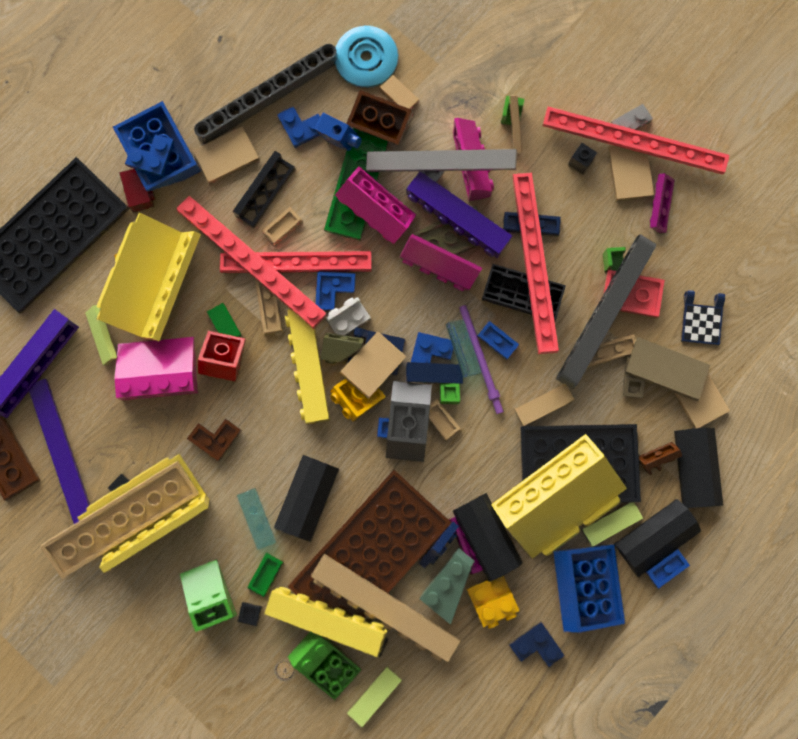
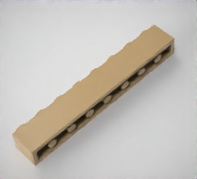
(385, 608)

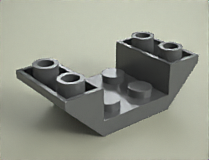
(408, 421)

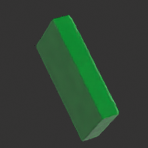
(223, 321)
(265, 574)

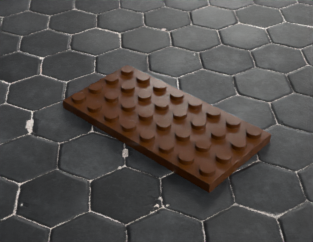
(378, 541)

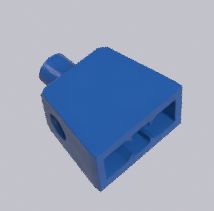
(337, 132)

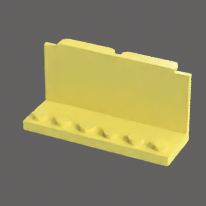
(146, 277)
(560, 497)
(156, 529)

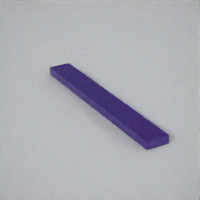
(59, 448)

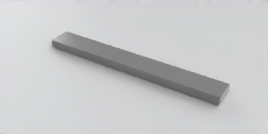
(442, 160)

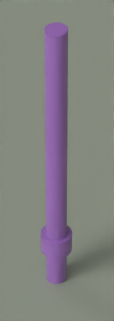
(493, 393)

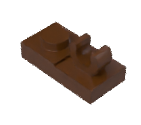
(658, 456)

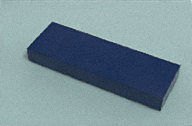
(548, 224)
(433, 373)

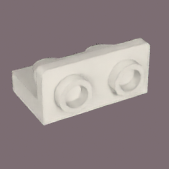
(348, 317)

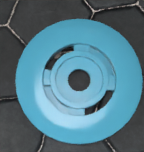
(355, 69)

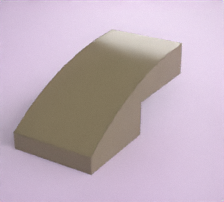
(632, 386)

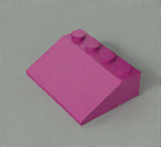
(156, 369)

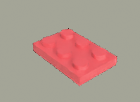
(644, 297)

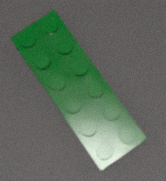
(341, 218)

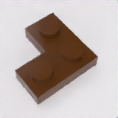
(217, 443)

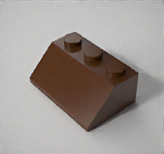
(380, 117)

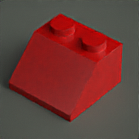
(221, 356)

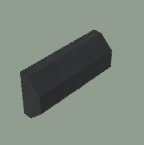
(511, 290)
(699, 468)
(306, 498)
(487, 537)
(658, 537)

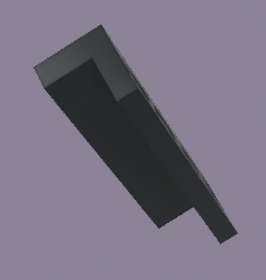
(260, 182)

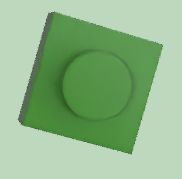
(449, 393)

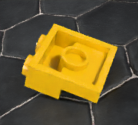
(353, 401)
(493, 601)

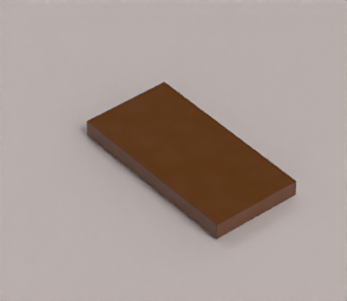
(15, 468)

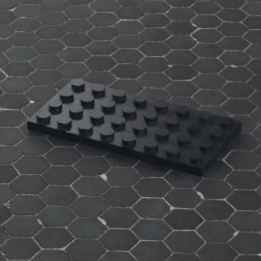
(54, 232)

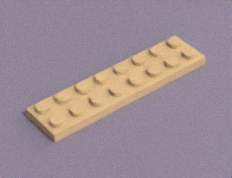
(119, 519)

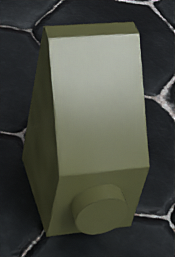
(339, 347)

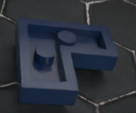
(439, 548)
(537, 640)

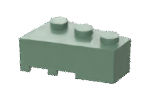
(448, 585)

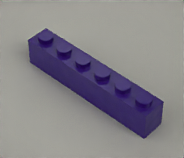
(458, 214)
(34, 360)

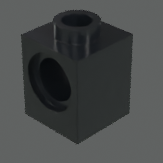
(582, 158)

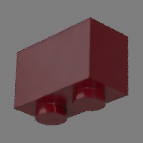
(135, 193)

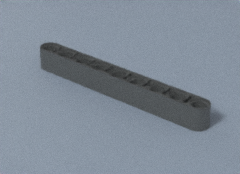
(261, 101)
(606, 311)

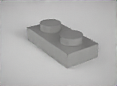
(635, 118)

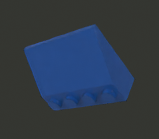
(140, 132)
(589, 588)

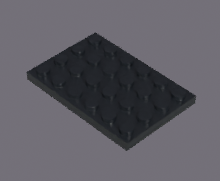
(615, 442)

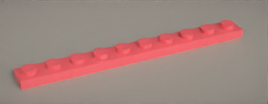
(636, 140)
(251, 262)
(535, 264)

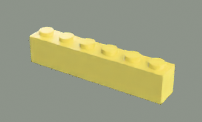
(308, 370)
(326, 621)

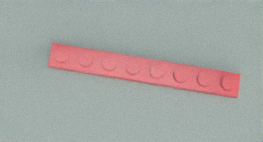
(307, 262)

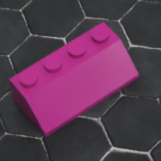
(467, 137)
(375, 205)
(440, 263)

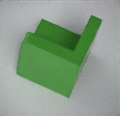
(506, 117)
(613, 258)

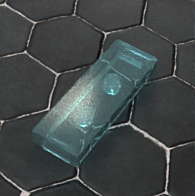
(463, 348)
(256, 518)

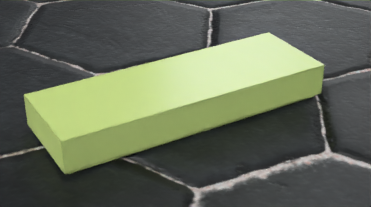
(101, 336)
(612, 523)
(374, 696)

